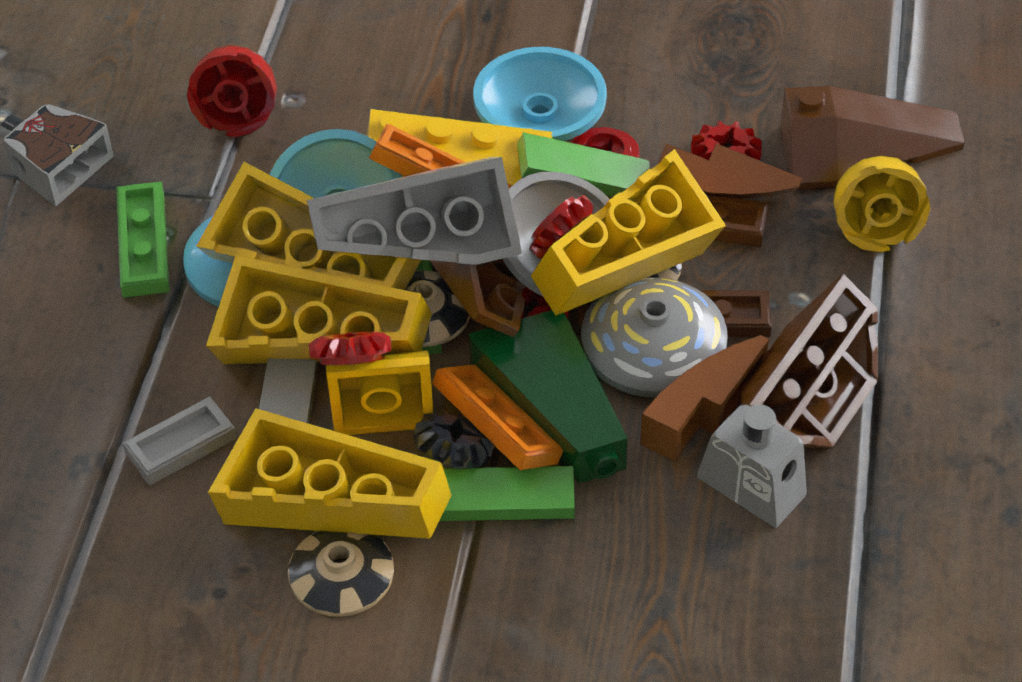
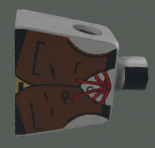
(55, 150)

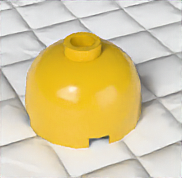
(881, 203)

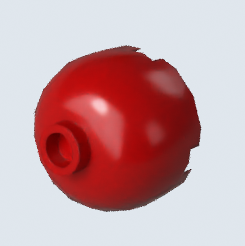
(232, 90)

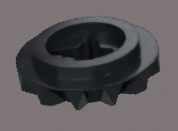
(435, 435)

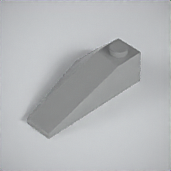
(434, 215)

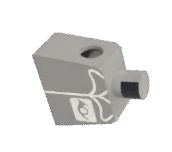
(756, 463)

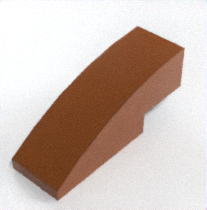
(735, 174)
(700, 398)

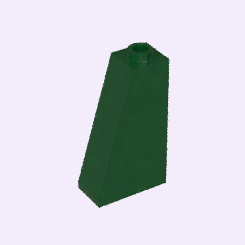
(557, 388)

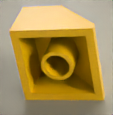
(380, 393)

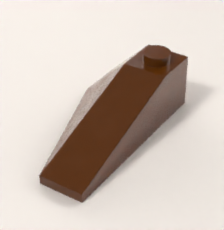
(837, 127)
(486, 292)

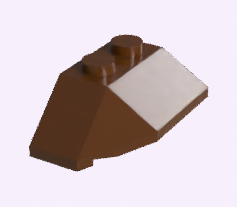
(820, 366)

